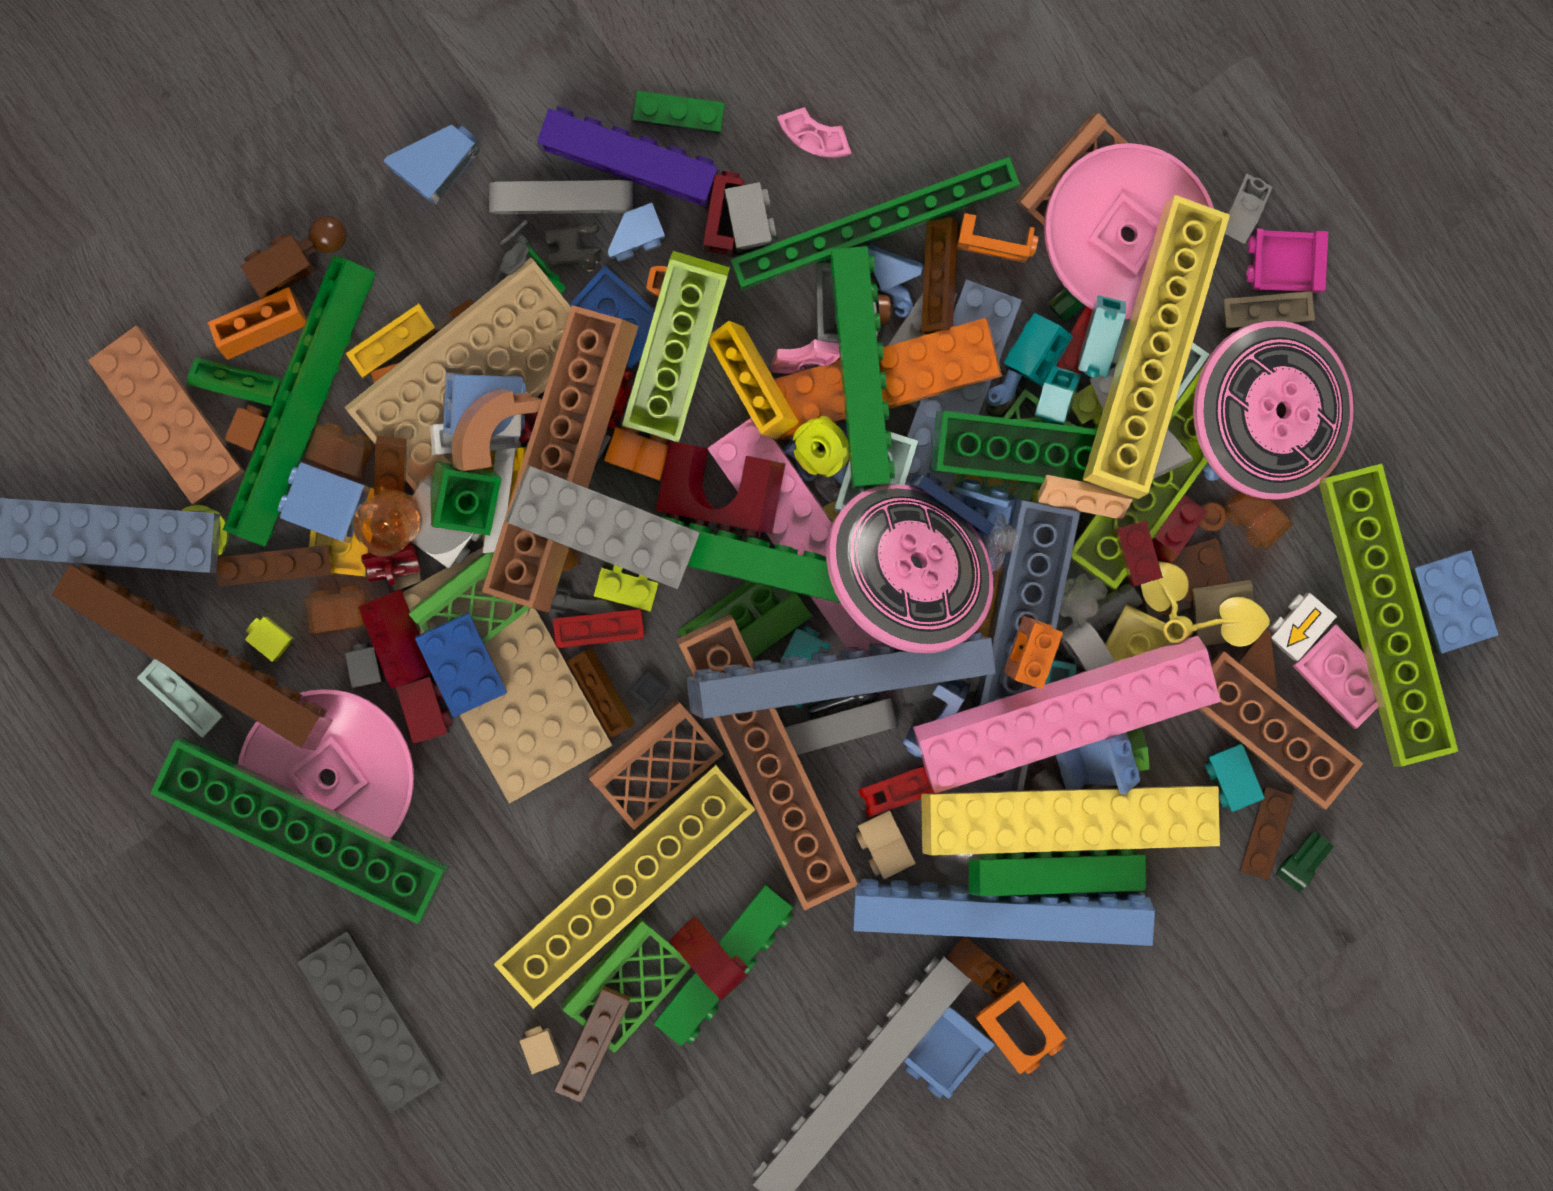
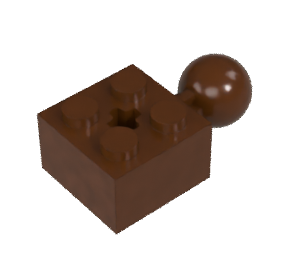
(289, 260)

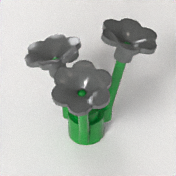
(517, 257)

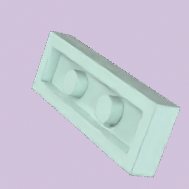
(180, 697)

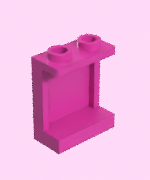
(1288, 261)

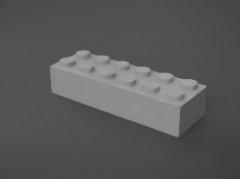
(602, 527)

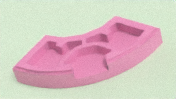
(812, 136)
(812, 355)

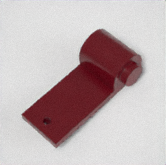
(709, 959)

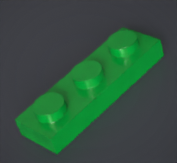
(678, 112)
(233, 381)

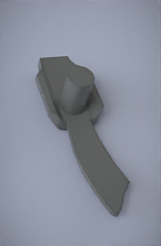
(563, 601)

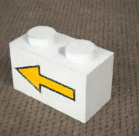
(1301, 625)

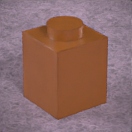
(246, 427)

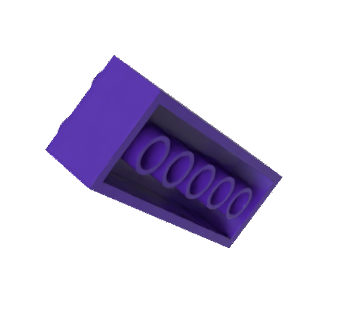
(627, 157)

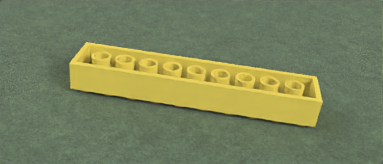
(1156, 347)
(1069, 820)
(624, 886)

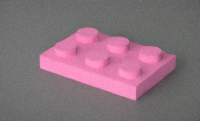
(1340, 675)

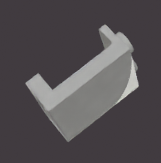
(441, 544)

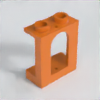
(993, 247)
(1034, 659)
(1019, 1060)

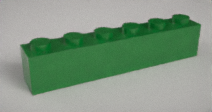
(1057, 873)
(744, 938)

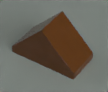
(1260, 661)

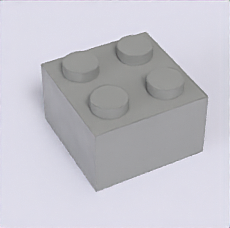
(748, 217)

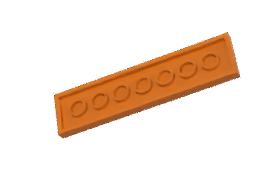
(911, 368)

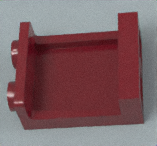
(712, 240)

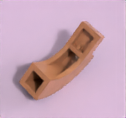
(478, 422)

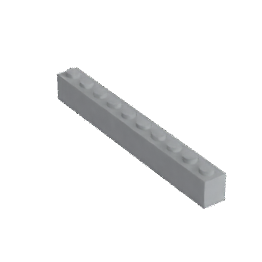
(863, 1078)

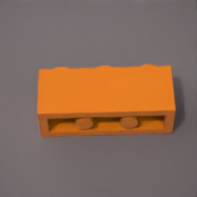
(257, 323)

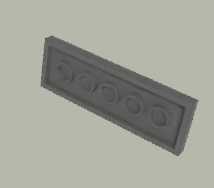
(369, 1022)

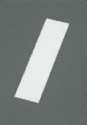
(503, 467)

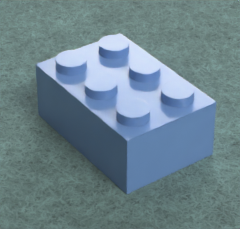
(1453, 602)

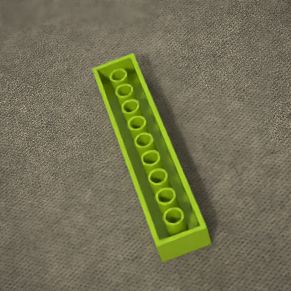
(1388, 615)

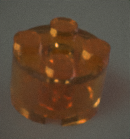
(388, 522)

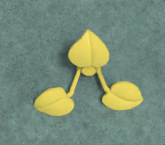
(1240, 617)

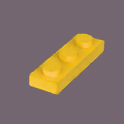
(390, 341)

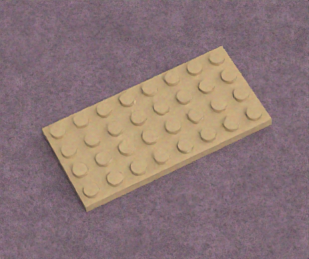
(501, 334)
(544, 717)

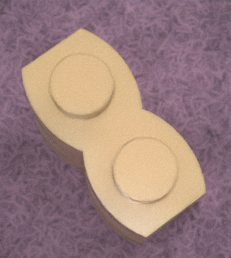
(885, 844)

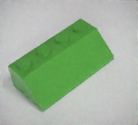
(760, 613)

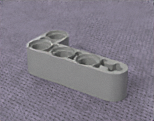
(1084, 648)

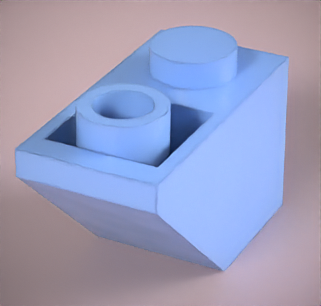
(636, 230)

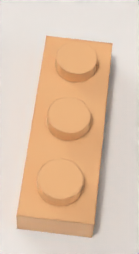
(1083, 497)

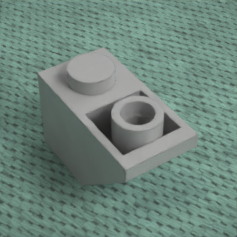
(1247, 207)

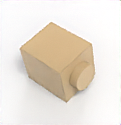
(539, 1049)

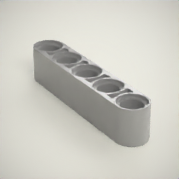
(560, 197)
(842, 726)

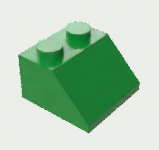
(463, 498)

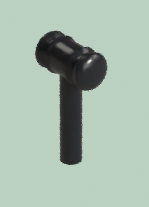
(826, 705)

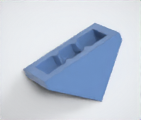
(892, 267)

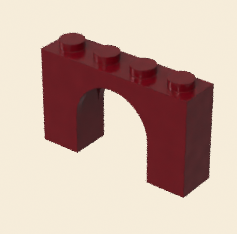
(751, 509)

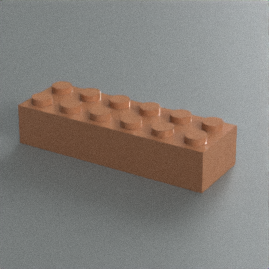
(166, 415)
(1279, 733)

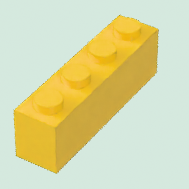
(752, 380)

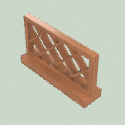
(1063, 160)
(637, 745)

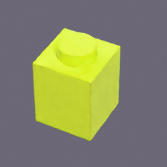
(268, 638)

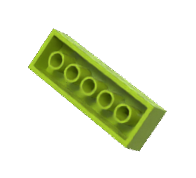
(675, 346)

